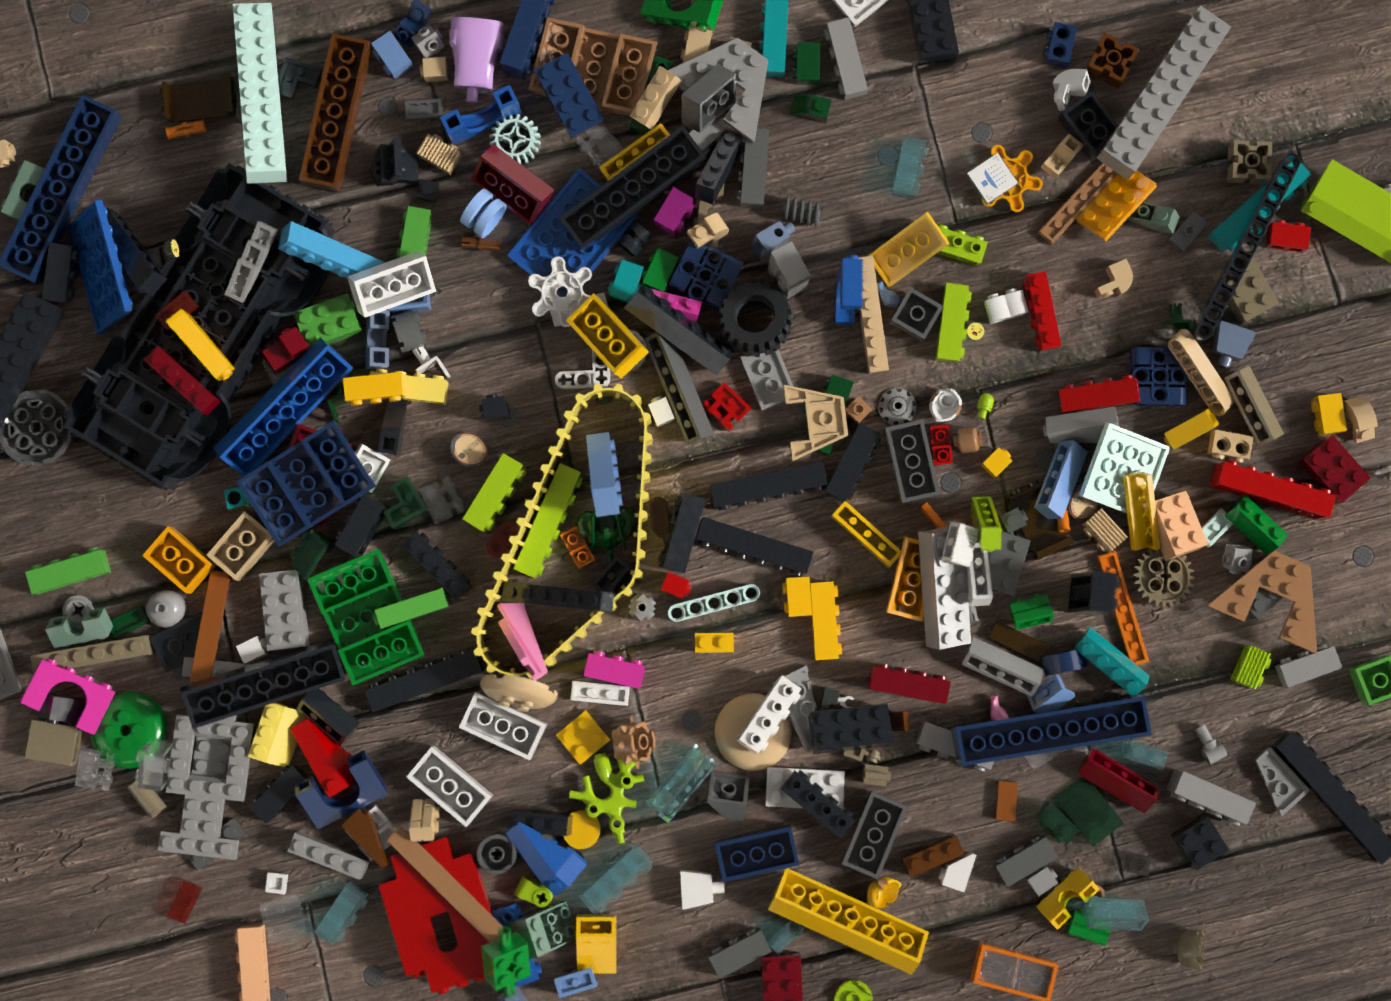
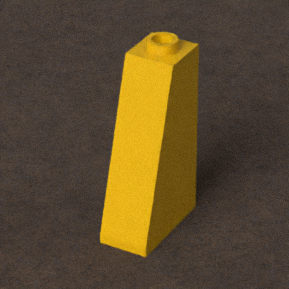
(201, 345)

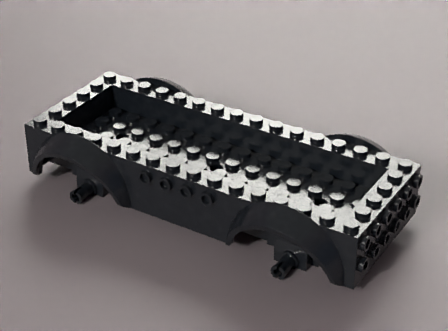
(177, 437)

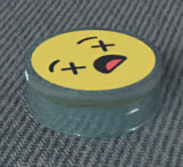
(975, 331)

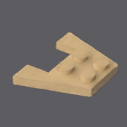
(824, 419)

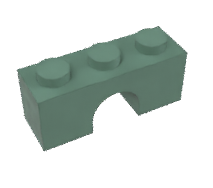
(27, 178)
(64, 632)

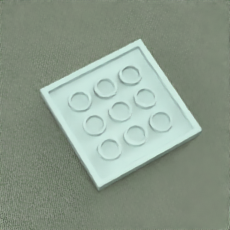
(1116, 455)

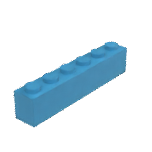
(324, 251)

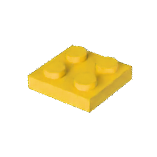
(583, 737)

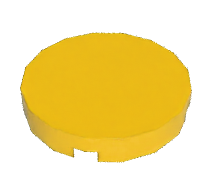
(584, 830)

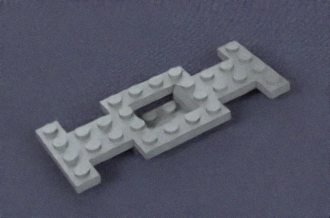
(217, 775)

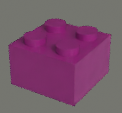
(674, 213)

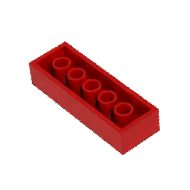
(1272, 490)

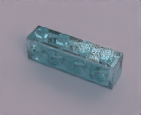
(681, 783)
(614, 880)

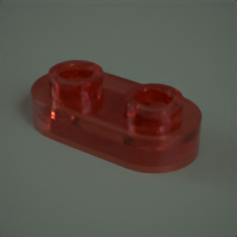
(501, 539)

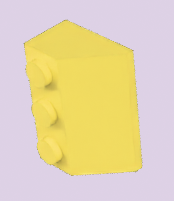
(274, 739)

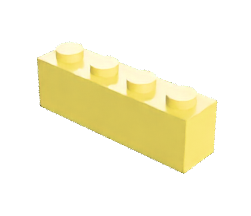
(422, 389)

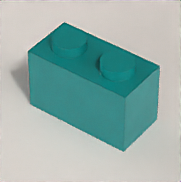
(626, 281)

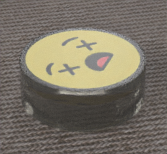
(171, 249)

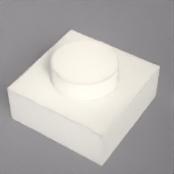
(276, 882)

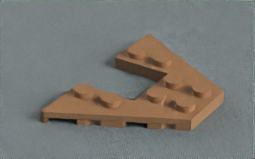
(1284, 578)

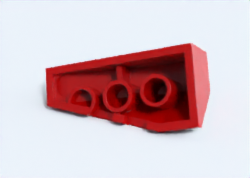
(324, 756)

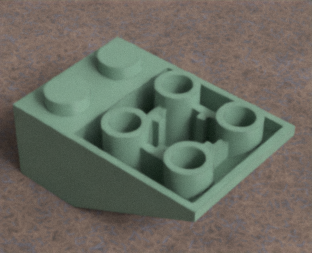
(546, 929)

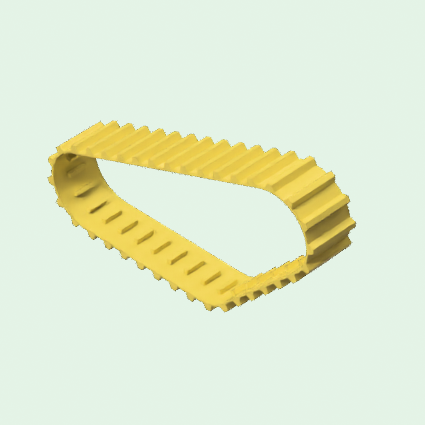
(532, 505)

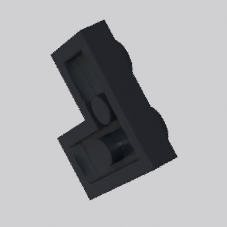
(297, 72)

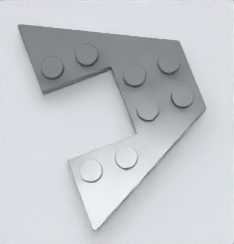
(750, 77)

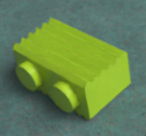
(1251, 666)

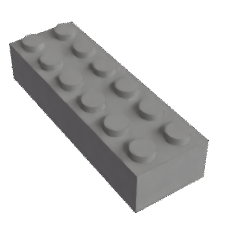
(943, 594)

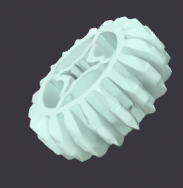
(523, 141)

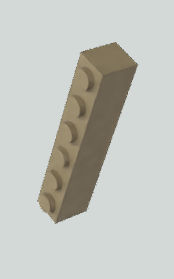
(98, 653)

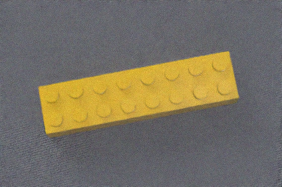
(849, 921)

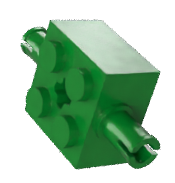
(506, 961)

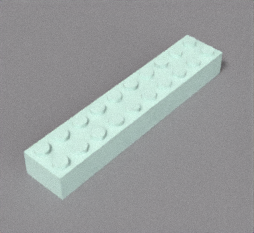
(259, 93)

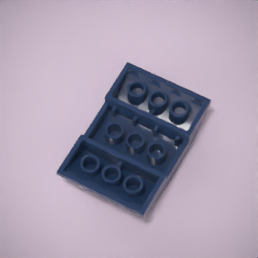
(306, 483)

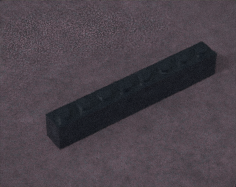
(1334, 796)

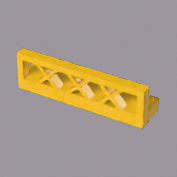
(1138, 511)

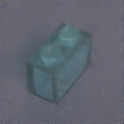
(1145, 754)

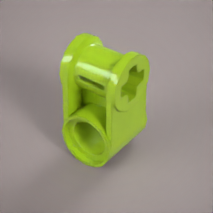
(530, 890)

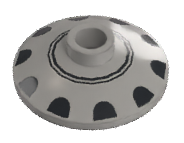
(890, 413)

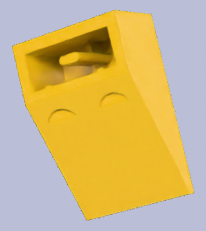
(596, 942)

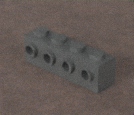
(754, 170)

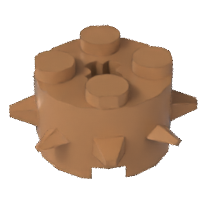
(633, 742)

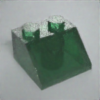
(309, 553)

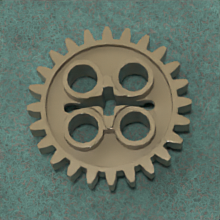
(1145, 575)

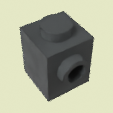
(1014, 519)

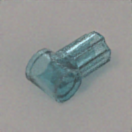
(784, 937)

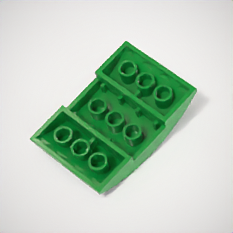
(349, 601)

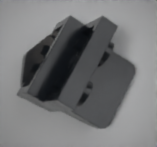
(394, 164)

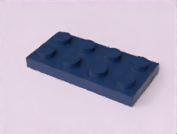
(569, 95)

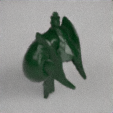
(606, 530)

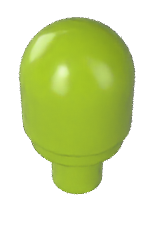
(984, 405)

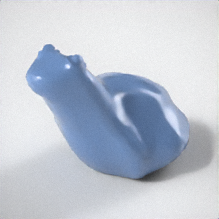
(888, 297)

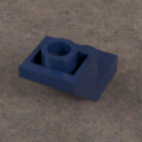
(415, 20)

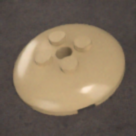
(518, 692)
(732, 722)

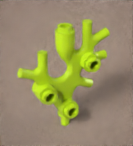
(616, 801)

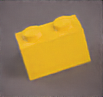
(1329, 414)
(798, 596)
(714, 642)

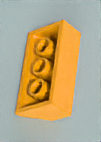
(906, 591)

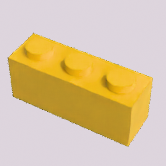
(374, 388)

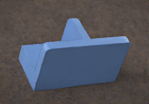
(1050, 695)
(575, 982)

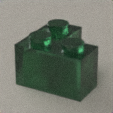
(410, 505)

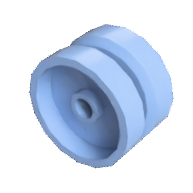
(483, 213)

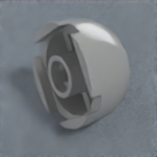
(166, 608)

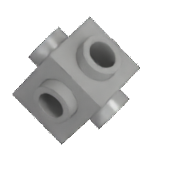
(428, 41)
(1237, 558)
(645, 615)

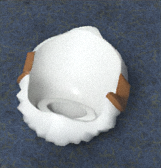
(945, 405)

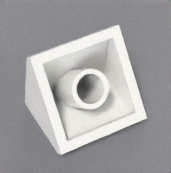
(373, 462)

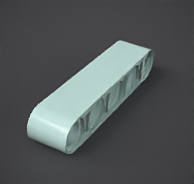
(721, 596)

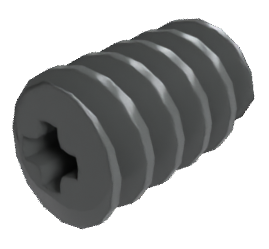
(802, 211)

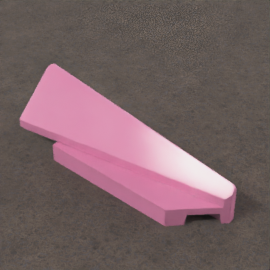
(522, 637)

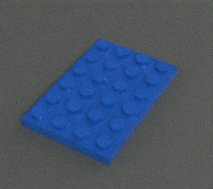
(551, 238)
(100, 267)

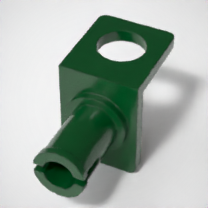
(1177, 320)
(339, 399)

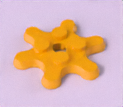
(1018, 167)

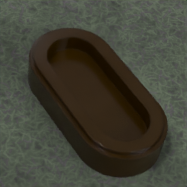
(659, 515)

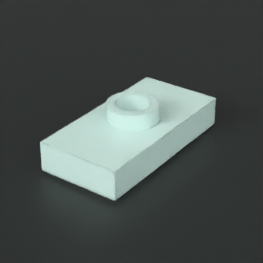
(1216, 527)

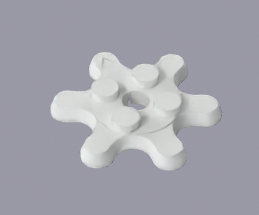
(549, 285)

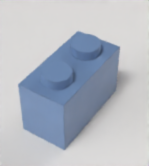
(392, 55)

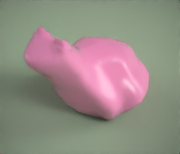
(997, 711)

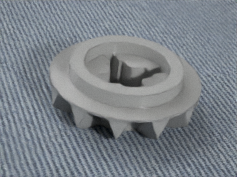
(79, 601)

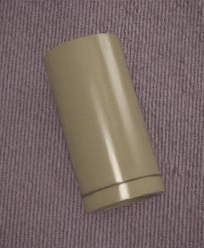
(147, 799)

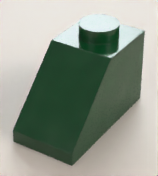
(811, 107)

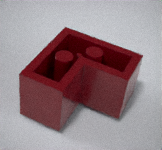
(286, 351)

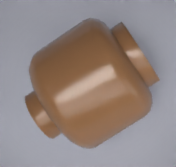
(968, 440)

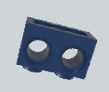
(1064, 45)

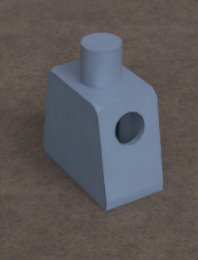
(771, 239)
(1231, 343)

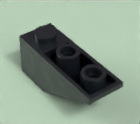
(393, 428)

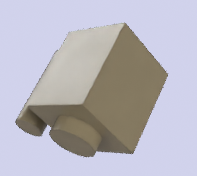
(875, 774)

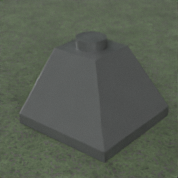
(728, 794)

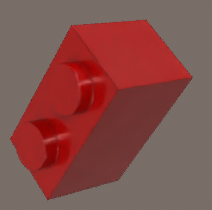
(1288, 236)
(676, 585)

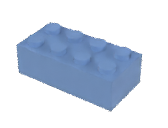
(604, 474)

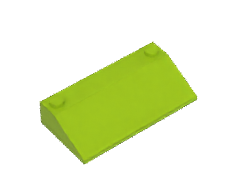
(1352, 208)

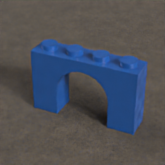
(466, 126)

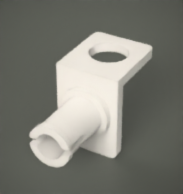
(427, 362)

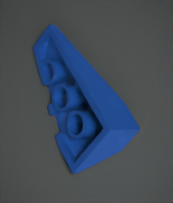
(550, 862)

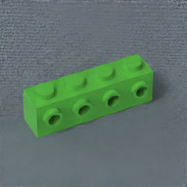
(67, 572)

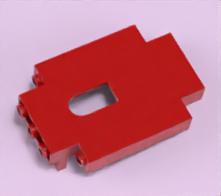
(411, 904)

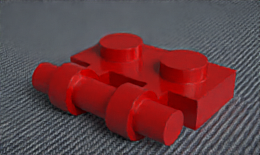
(731, 402)

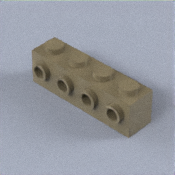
(1253, 406)

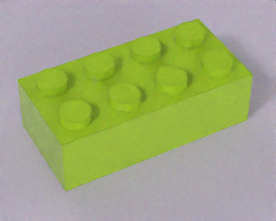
(494, 493)

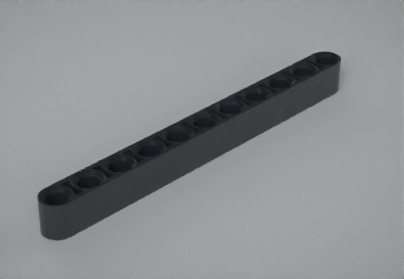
(1250, 239)

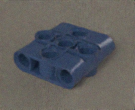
(728, 271)
(1169, 388)

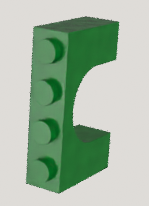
(701, 15)

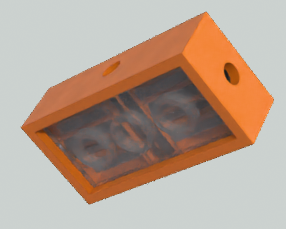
(1014, 972)

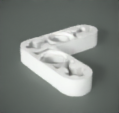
(591, 374)

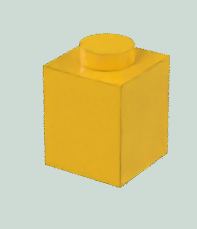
(996, 462)

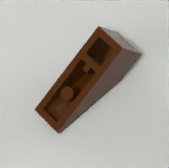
(365, 833)

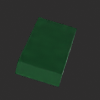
(129, 621)

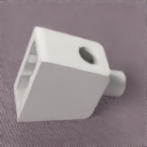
(698, 888)

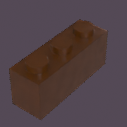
(933, 855)

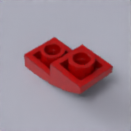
(940, 444)

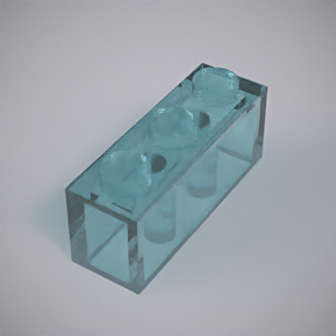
(909, 168)
(342, 913)
(1115, 913)

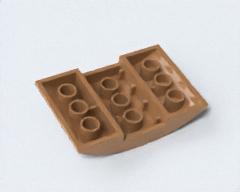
(609, 64)

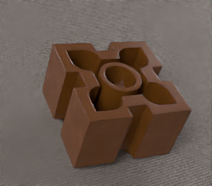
(1113, 71)

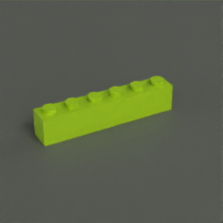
(548, 520)

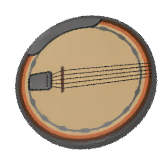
(468, 449)
(1081, 507)

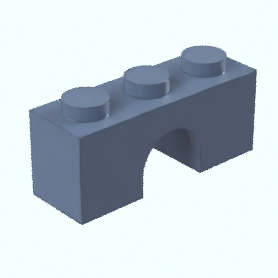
(376, 350)

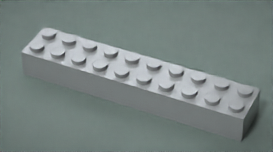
(1163, 92)

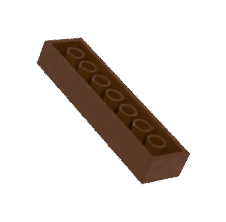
(335, 112)

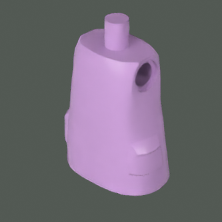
(475, 53)

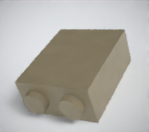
(53, 742)

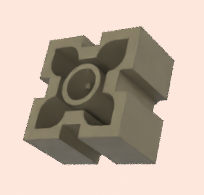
(1258, 154)

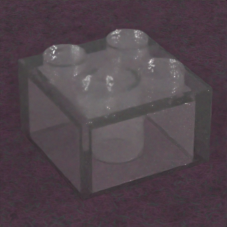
(154, 764)

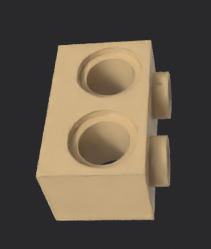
(1230, 441)

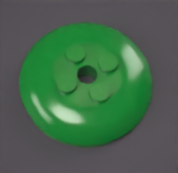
(141, 715)

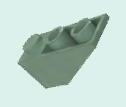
(1155, 217)

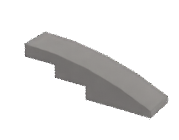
(251, 262)

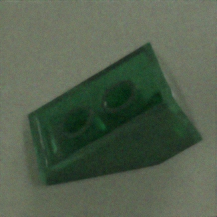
(1088, 811)

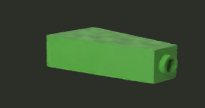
(411, 608)

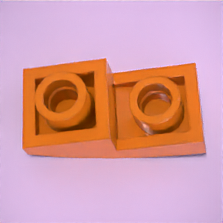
(577, 547)

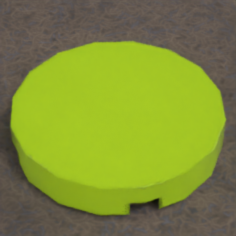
(853, 991)

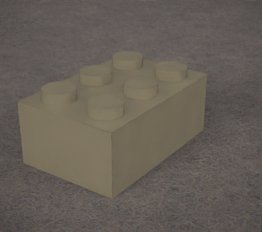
(1252, 293)

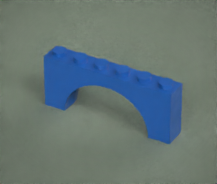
(848, 290)

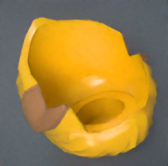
(883, 892)

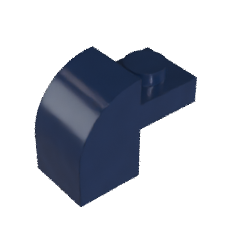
(1063, 662)

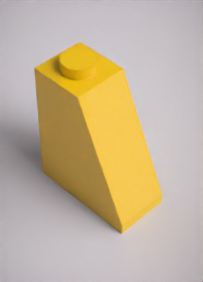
(1191, 429)

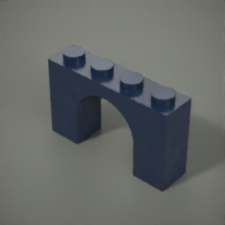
(327, 810)

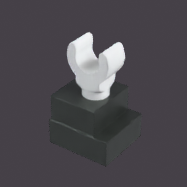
(831, 696)

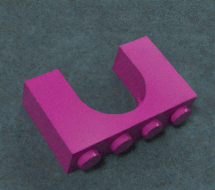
(96, 696)

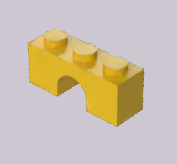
(1075, 885)

